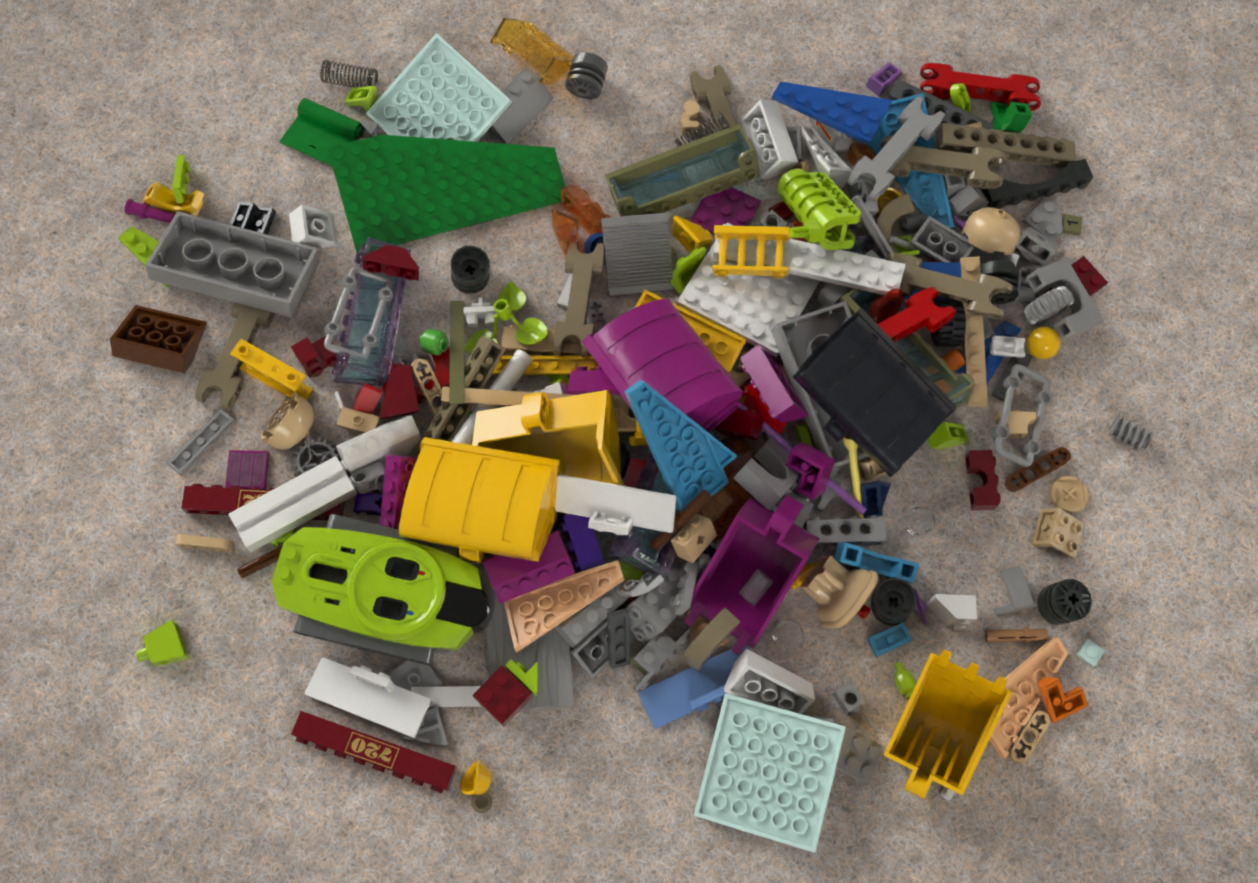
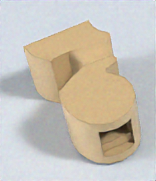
(690, 118)

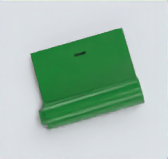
(319, 129)

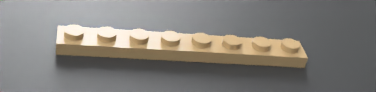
(974, 340)

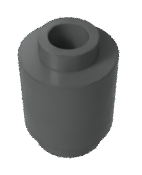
(912, 222)

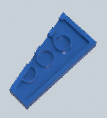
(992, 361)

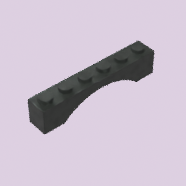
(1075, 175)

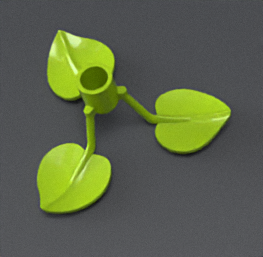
(511, 299)

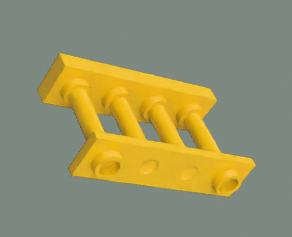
(743, 234)
(270, 370)

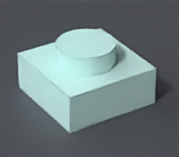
(1090, 653)

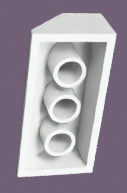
(770, 139)
(392, 438)
(768, 683)

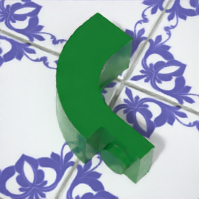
(1010, 118)

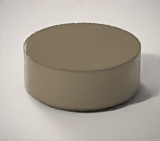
(482, 803)

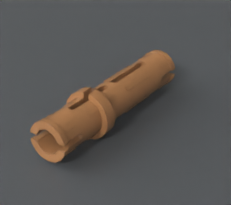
(1008, 635)

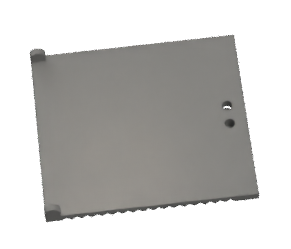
(637, 253)

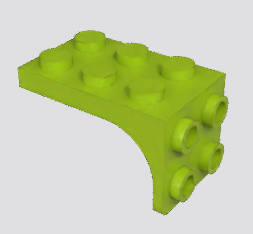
(686, 269)

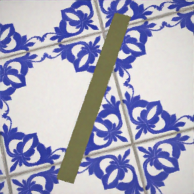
(456, 352)

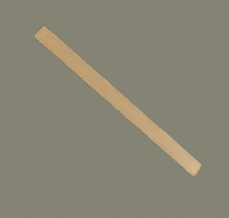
(496, 397)

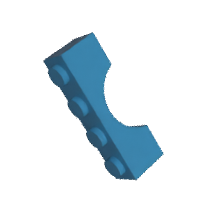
(884, 565)

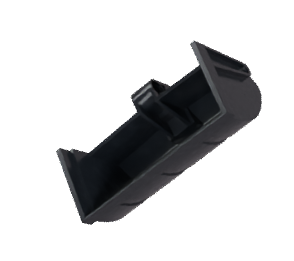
(873, 392)

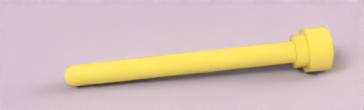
(852, 447)

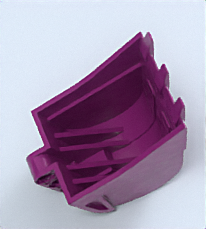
(753, 542)

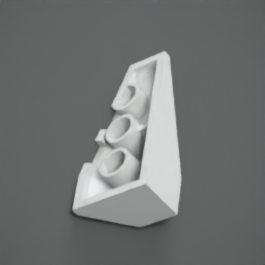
(826, 158)

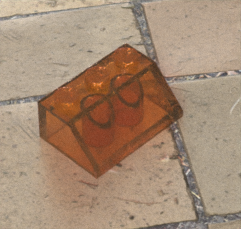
(579, 205)
(724, 506)

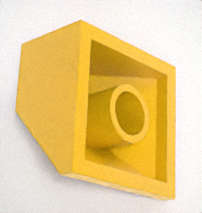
(690, 234)

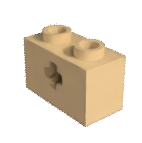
(694, 538)

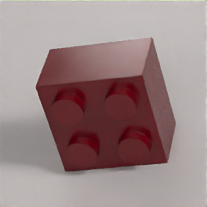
(502, 696)

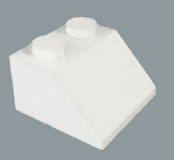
(312, 227)
(954, 609)

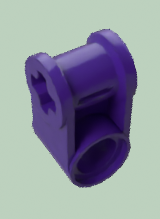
(368, 503)

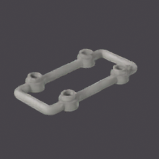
(369, 341)
(1001, 431)

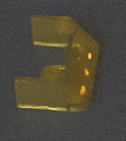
(535, 47)

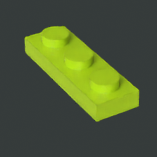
(181, 178)

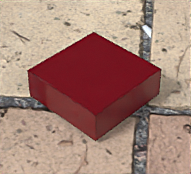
(782, 210)

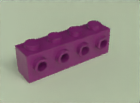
(396, 480)

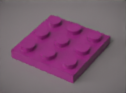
(726, 207)

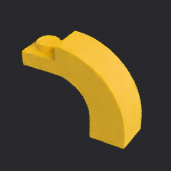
(164, 199)

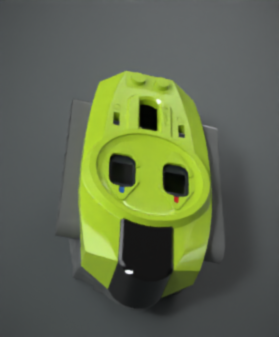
(379, 590)

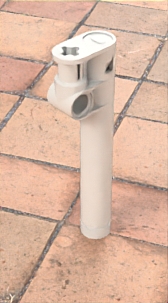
(505, 381)

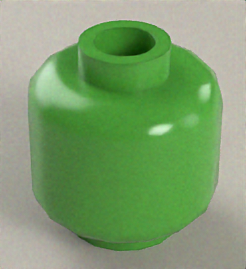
(433, 342)

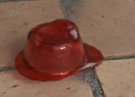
(886, 305)

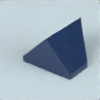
(874, 497)

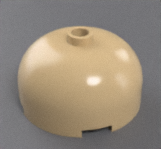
(992, 230)
(293, 427)

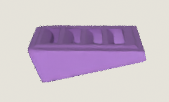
(877, 86)

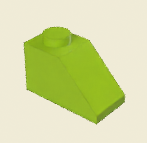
(948, 435)

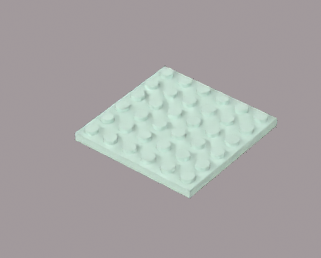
(439, 98)
(770, 772)

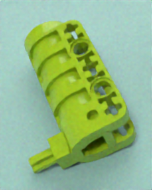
(820, 208)

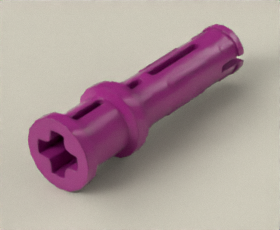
(145, 211)

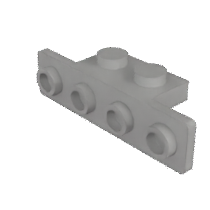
(655, 653)

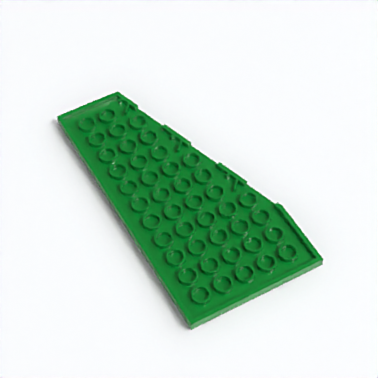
(430, 186)

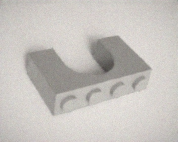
(1084, 312)
(763, 486)

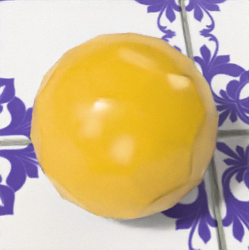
(1043, 343)

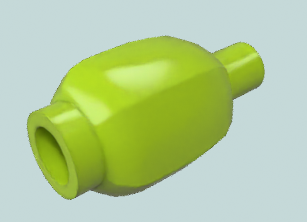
(904, 680)

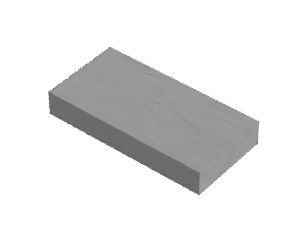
(233, 264)
(796, 342)
(549, 650)

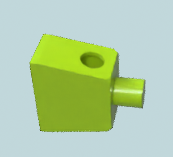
(163, 645)

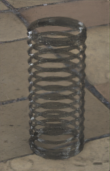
(328, 67)
(723, 119)

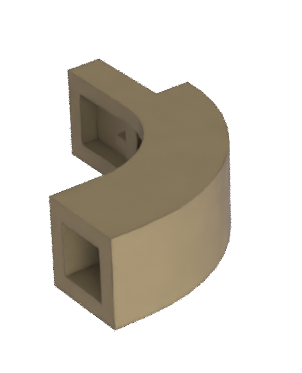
(893, 210)
(710, 639)

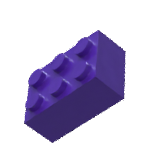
(581, 542)

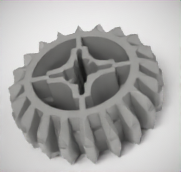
(1048, 305)
(309, 448)

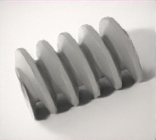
(1130, 433)

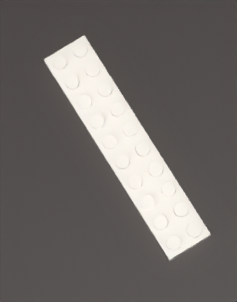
(825, 265)

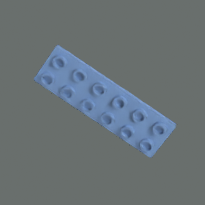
(688, 690)

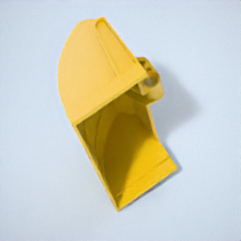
(569, 429)
(480, 500)

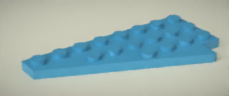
(925, 189)
(682, 449)

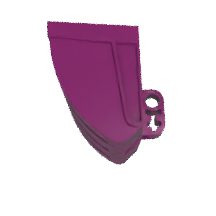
(667, 354)

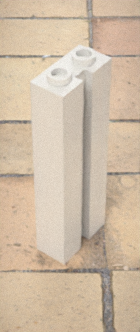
(293, 503)

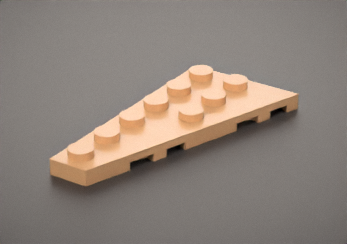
(550, 605)
(1026, 693)

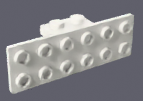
(615, 506)
(368, 696)

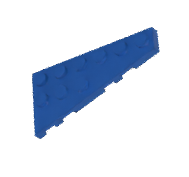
(843, 111)

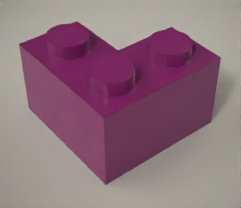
(813, 466)

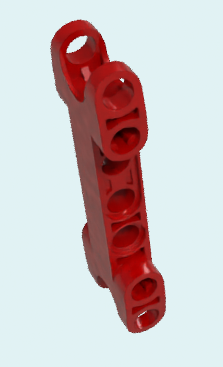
(983, 87)
(919, 314)

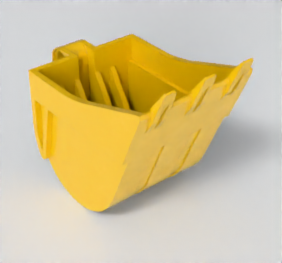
(946, 724)

